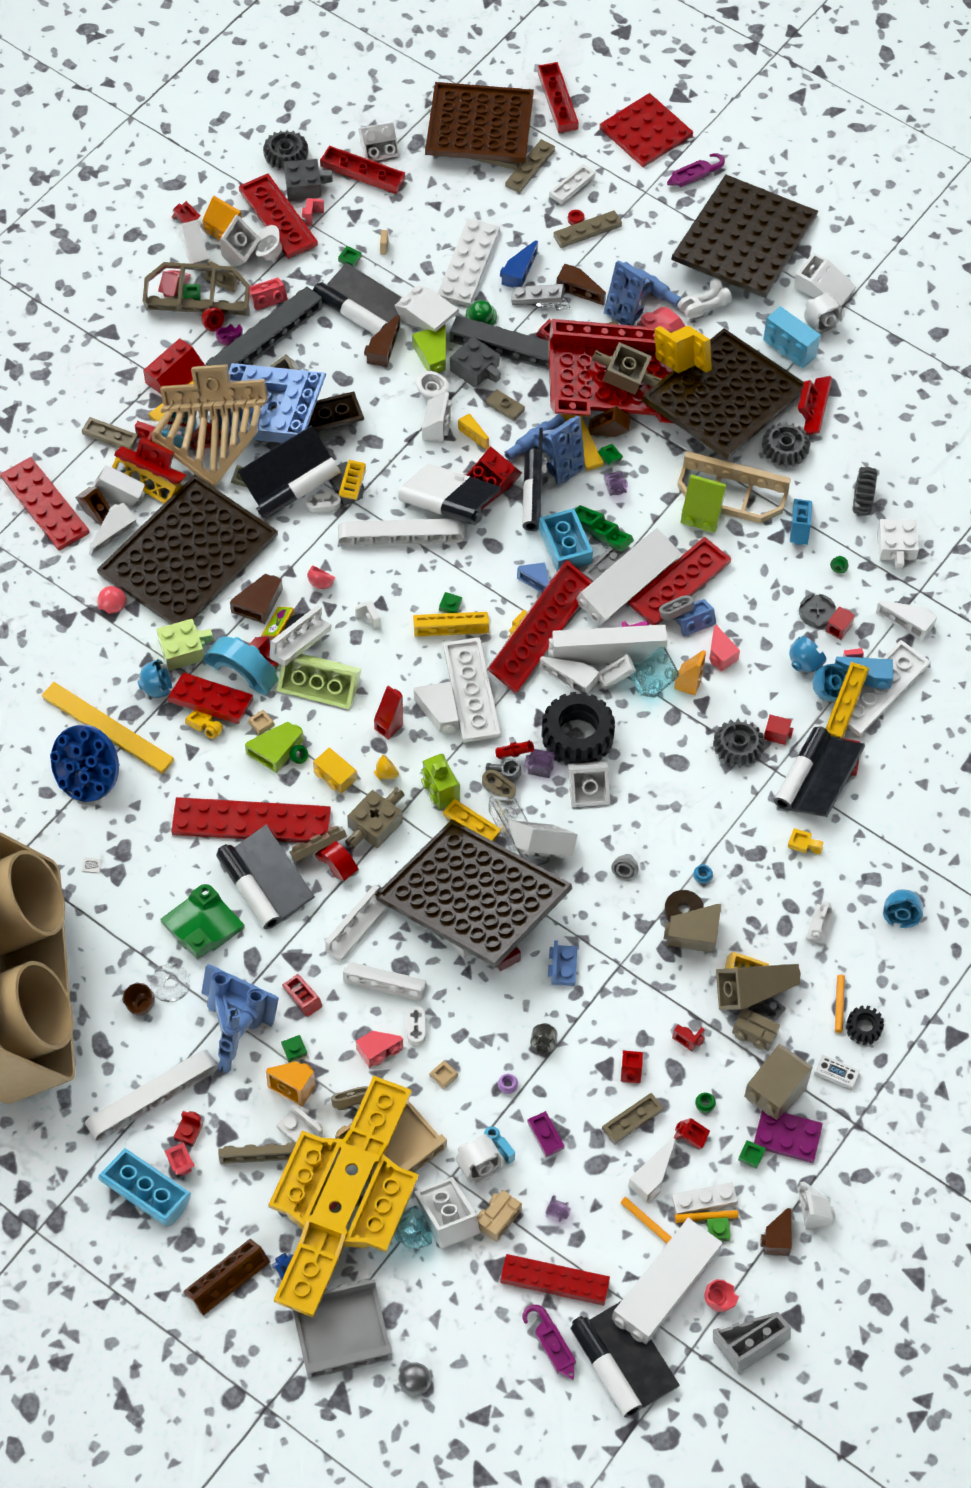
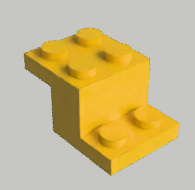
(683, 349)

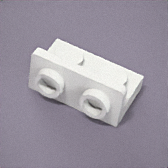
(296, 1121)

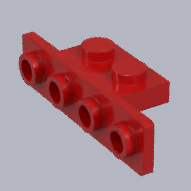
(813, 403)
(153, 459)

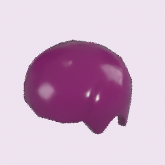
(228, 334)

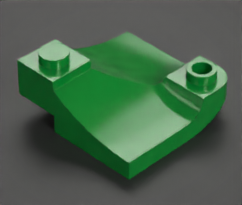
(202, 921)

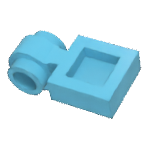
(502, 1145)

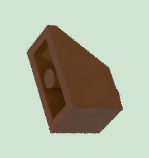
(609, 423)
(94, 504)
(778, 1235)

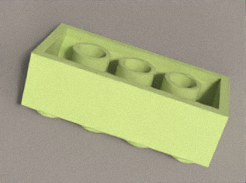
(320, 680)

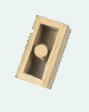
(499, 1215)

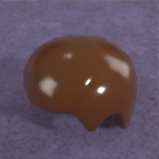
(138, 998)

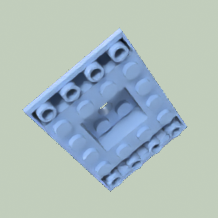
(293, 393)

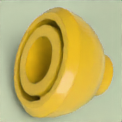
(385, 769)

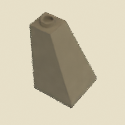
(750, 985)

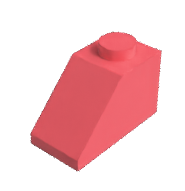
(170, 282)
(723, 650)

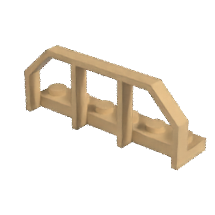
(738, 473)

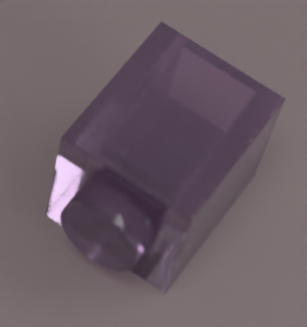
(539, 763)

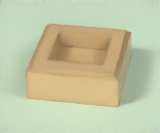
(384, 242)
(261, 722)
(443, 1074)

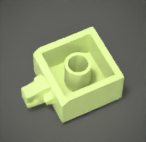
(182, 643)

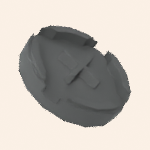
(816, 610)

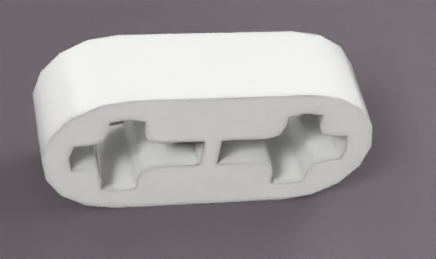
(323, 502)
(420, 1026)

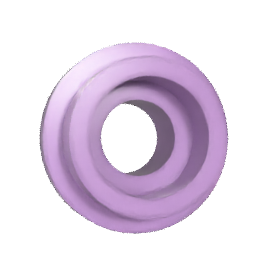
(507, 1078)

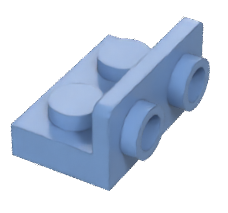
(697, 619)
(564, 964)

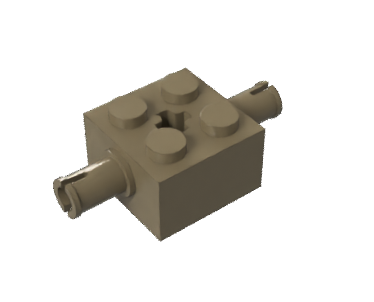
(626, 368)
(374, 818)

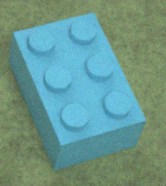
(791, 337)
(565, 539)

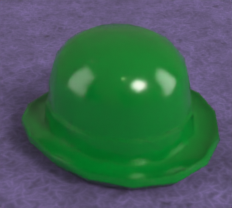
(482, 312)

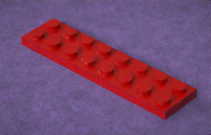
(532, 635)
(243, 818)

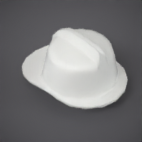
(269, 245)

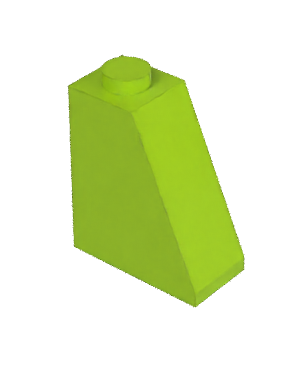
(431, 348)
(274, 746)

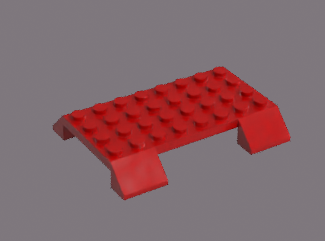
(577, 380)

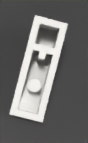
(115, 524)
(908, 617)
(572, 674)
(649, 1178)

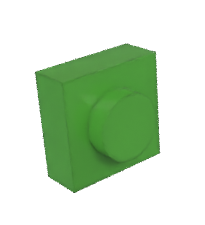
(719, 1228)

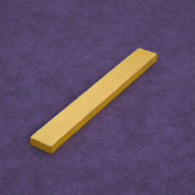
(114, 730)

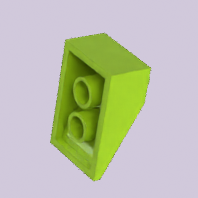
(703, 503)

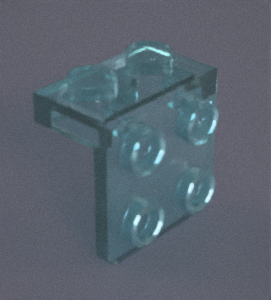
(654, 673)

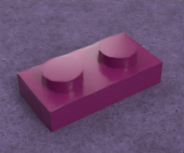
(545, 1134)

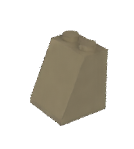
(694, 929)
(778, 1082)

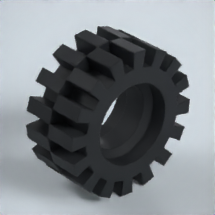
(867, 1014)

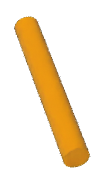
(839, 1003)
(731, 1214)
(646, 1220)

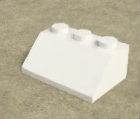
(543, 838)

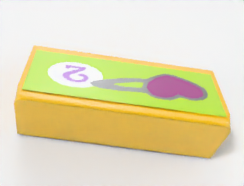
(278, 622)

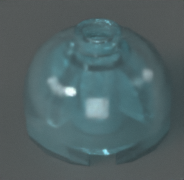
(412, 1229)

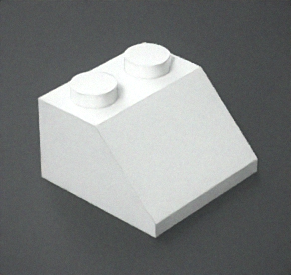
(238, 242)
(589, 784)

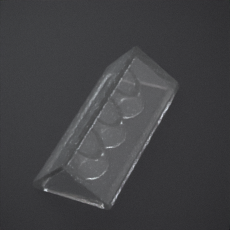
(501, 811)

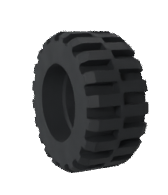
(581, 708)

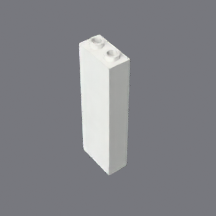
(628, 576)
(607, 644)
(666, 1281)

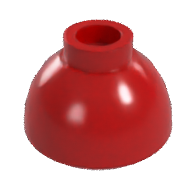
(212, 319)

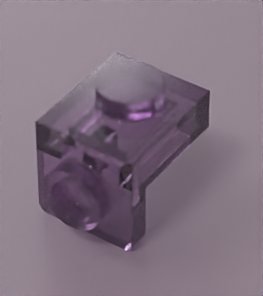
(615, 483)

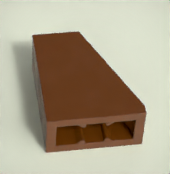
(258, 598)

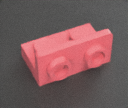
(268, 293)

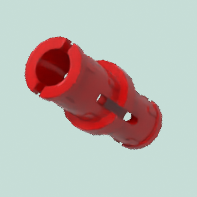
(514, 749)

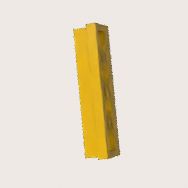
(158, 480)
(451, 624)

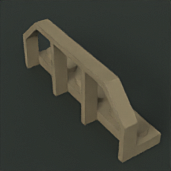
(188, 304)

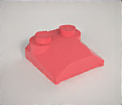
(661, 317)

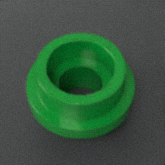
(839, 564)
(303, 754)
(705, 1097)

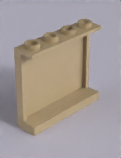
(412, 1142)

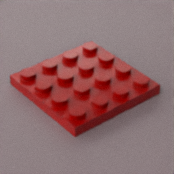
(646, 130)

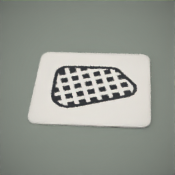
(91, 865)

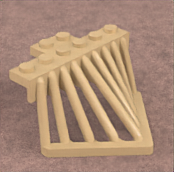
(215, 393)

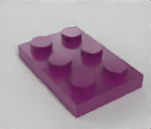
(789, 1136)

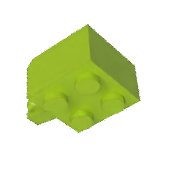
(440, 781)

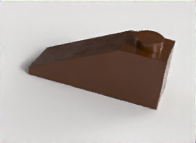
(580, 284)
(382, 343)

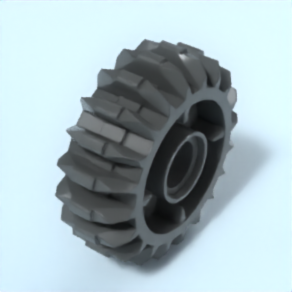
(284, 147)
(785, 444)
(864, 490)
(744, 753)

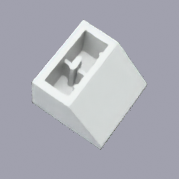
(379, 141)
(436, 418)

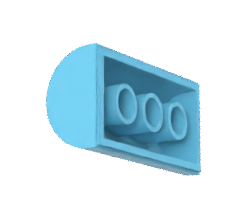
(145, 1187)

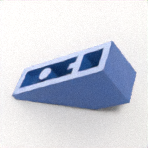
(518, 266)

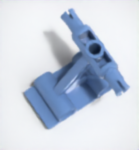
(628, 288)
(560, 441)
(252, 1007)

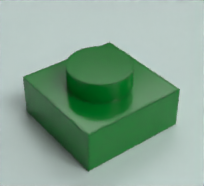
(349, 256)
(192, 291)
(610, 454)
(450, 603)
(294, 1048)
(751, 1154)

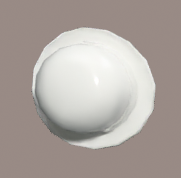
(431, 384)

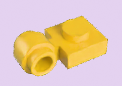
(201, 721)

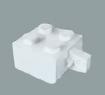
(897, 540)

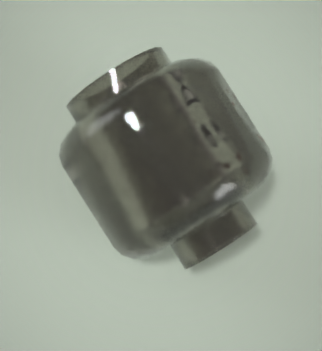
(543, 1038)

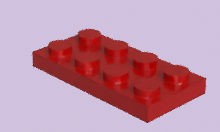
(210, 698)

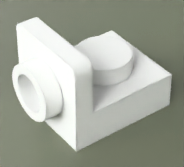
(369, 611)

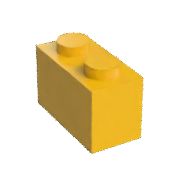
(334, 770)

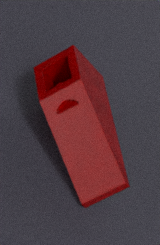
(389, 713)

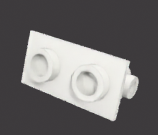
(821, 922)

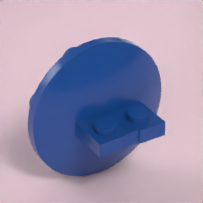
(84, 763)

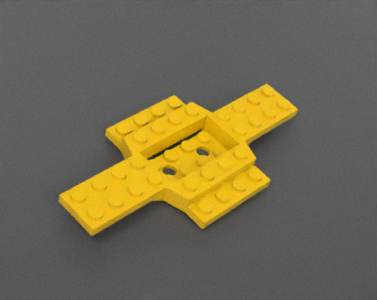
(318, 1178)

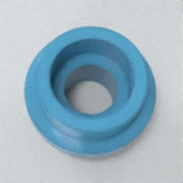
(703, 869)

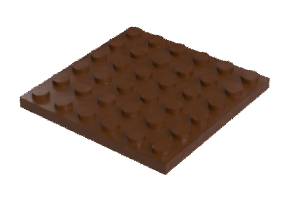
(479, 122)

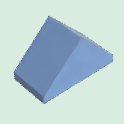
(534, 575)

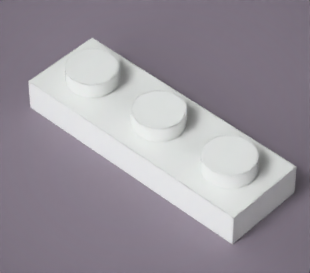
(572, 184)
(704, 1198)

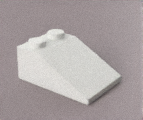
(425, 309)
(447, 1212)

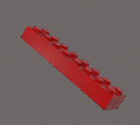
(558, 97)
(362, 169)
(555, 1279)

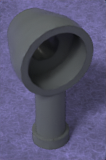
(507, 768)

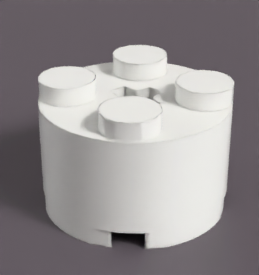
(823, 313)
(479, 1159)

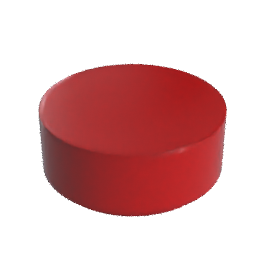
(575, 217)

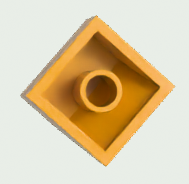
(218, 217)
(292, 1081)

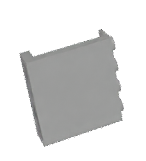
(344, 1331)

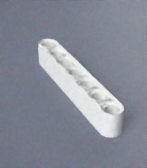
(400, 532)
(151, 1095)

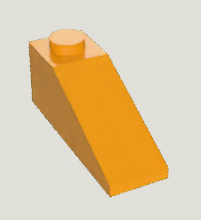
(691, 674)

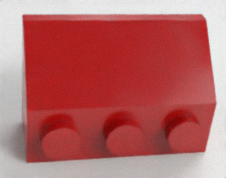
(172, 366)

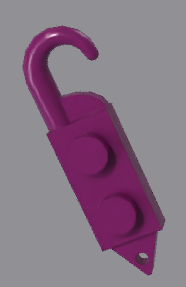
(695, 171)
(552, 1342)

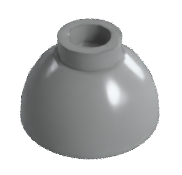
(625, 867)

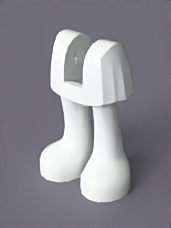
(716, 296)

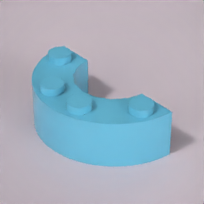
(244, 660)

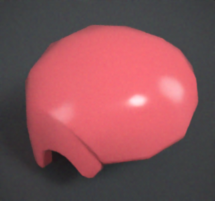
(320, 578)
(111, 599)
(720, 1296)

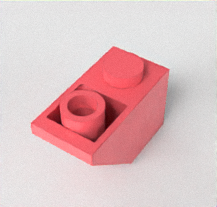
(377, 1046)

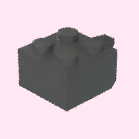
(305, 179)
(475, 363)

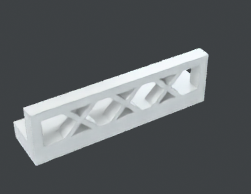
(299, 637)
(355, 925)
(384, 981)

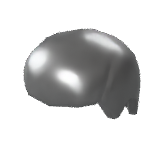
(415, 1379)

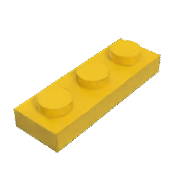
(470, 819)

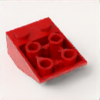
(495, 470)

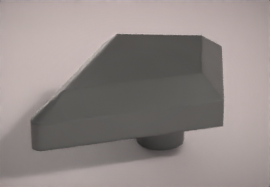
(769, 1008)

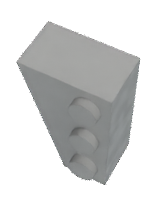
(752, 1340)

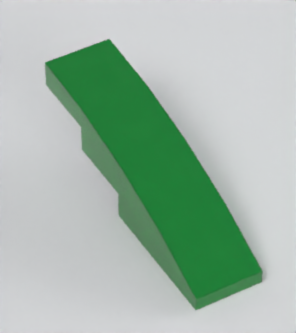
(603, 530)

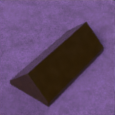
(336, 412)

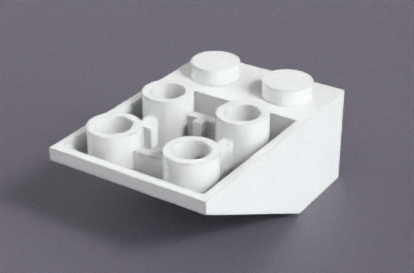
(822, 276)

